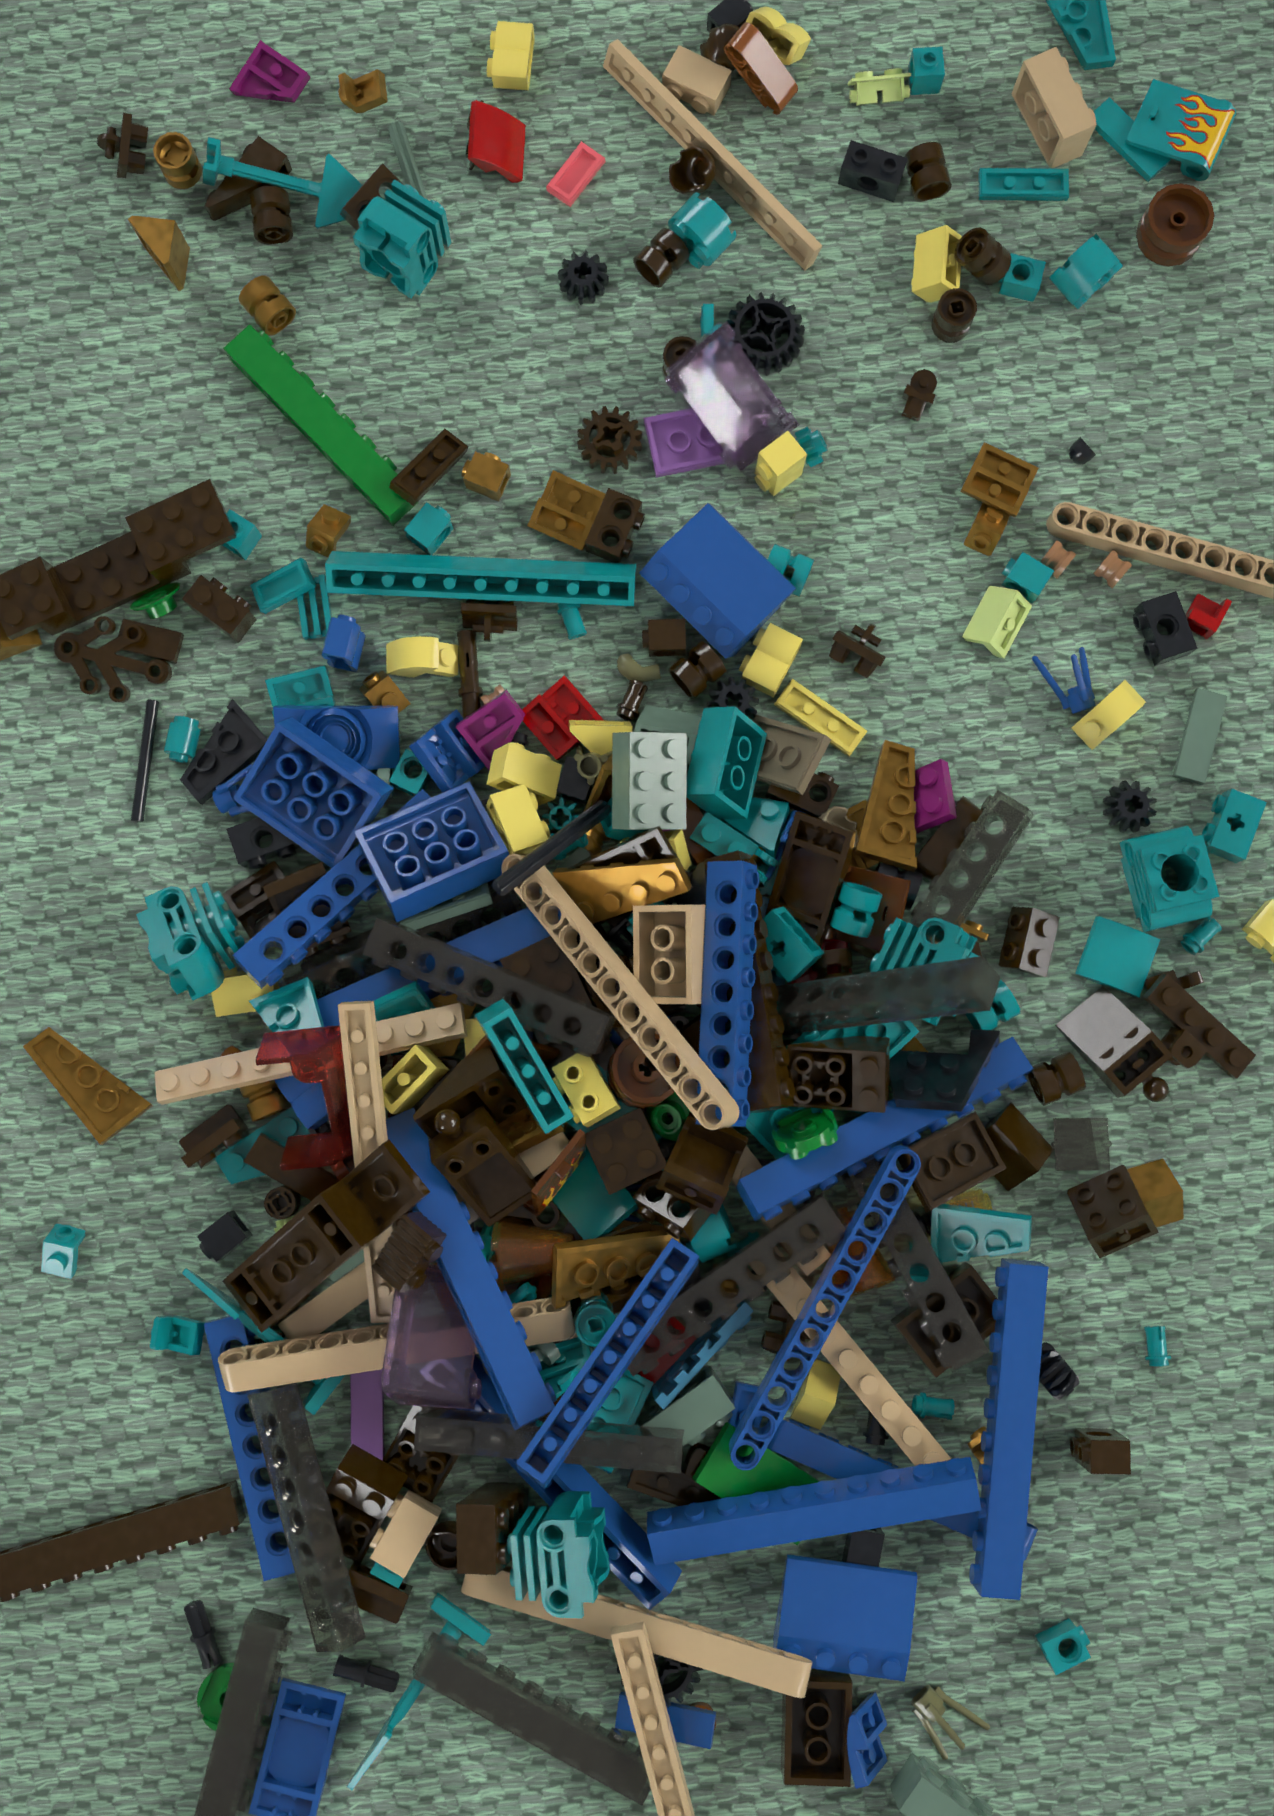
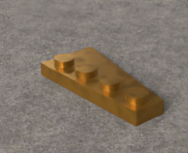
(888, 820)
(619, 887)
(89, 1089)
(602, 1262)

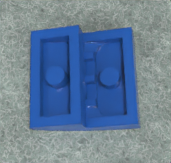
(447, 753)
(863, 1741)

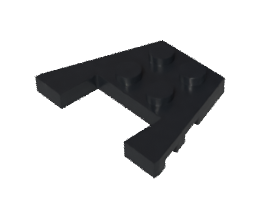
(940, 1079)

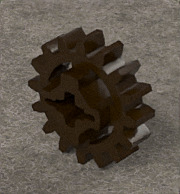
(615, 427)

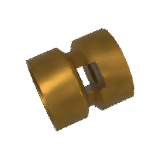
(177, 160)
(265, 303)
(264, 1100)

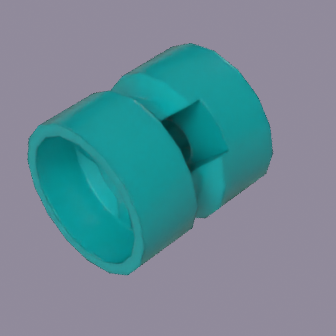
(781, 558)
(858, 898)
(1004, 1010)
(593, 1320)

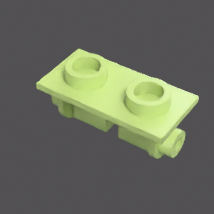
(890, 84)

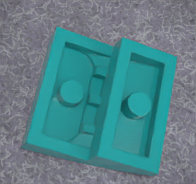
(304, 687)
(1117, 956)

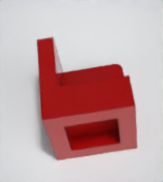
(1206, 615)

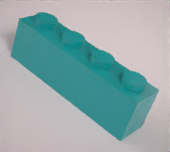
(524, 1065)

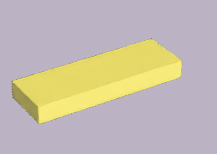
(820, 717)

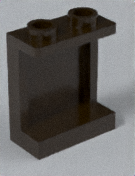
(288, 888)
(702, 1164)

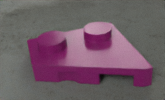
(269, 76)
(491, 726)
(933, 796)

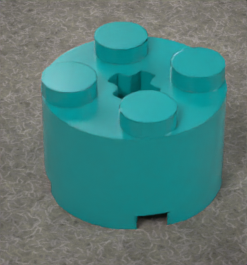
(702, 229)
(1086, 271)
(713, 1237)

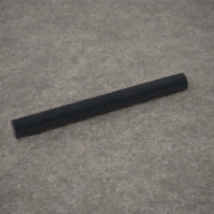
(145, 759)

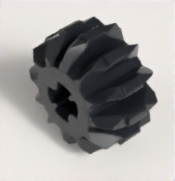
(592, 284)
(734, 692)
(1138, 797)
(1055, 1373)

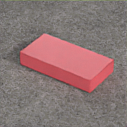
(575, 174)

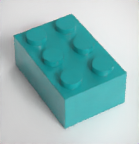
(725, 762)

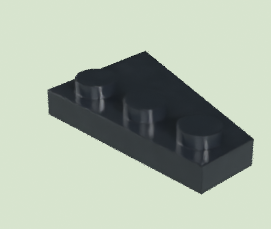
(229, 750)

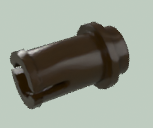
(631, 702)

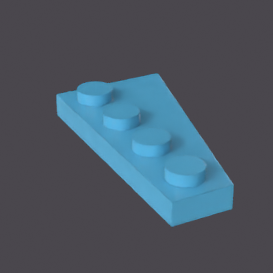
(698, 1355)

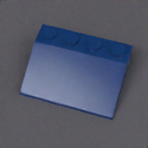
(717, 581)
(311, 791)
(433, 851)
(847, 1616)

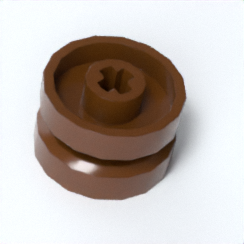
(1175, 224)
(629, 1083)

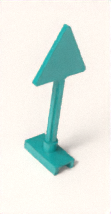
(333, 192)
(322, 1387)
(457, 1623)

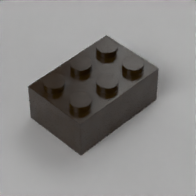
(975, 1297)
(484, 1525)
(816, 1732)

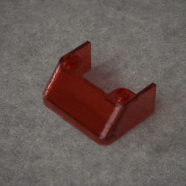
(314, 1058)

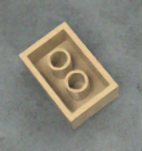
(1053, 107)
(669, 951)

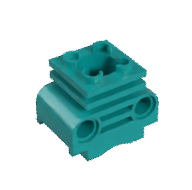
(402, 238)
(1152, 898)
(187, 939)
(913, 946)
(560, 1554)

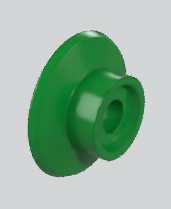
(158, 601)
(660, 1121)

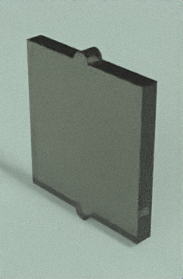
(1081, 1144)

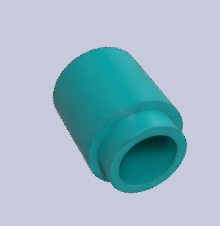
(182, 739)

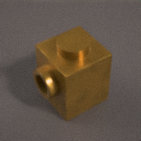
(486, 475)

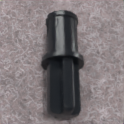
(202, 1634)
(366, 1674)

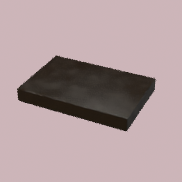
(953, 1161)

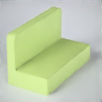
(998, 620)

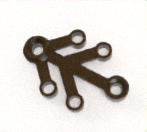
(106, 658)

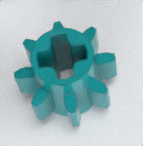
(812, 444)
(567, 809)

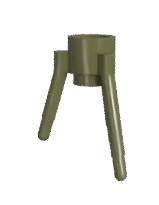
(590, 764)
(929, 1705)

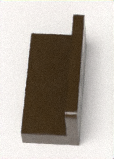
(377, 1595)

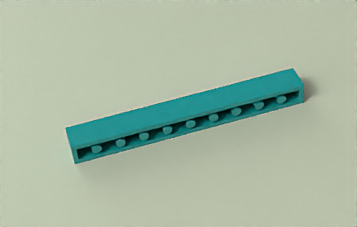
(480, 578)

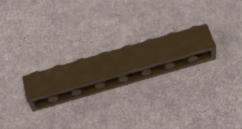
(769, 1058)
(119, 1539)

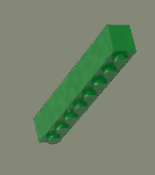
(318, 421)

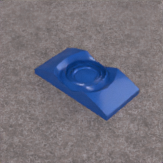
(360, 732)
(297, 1750)

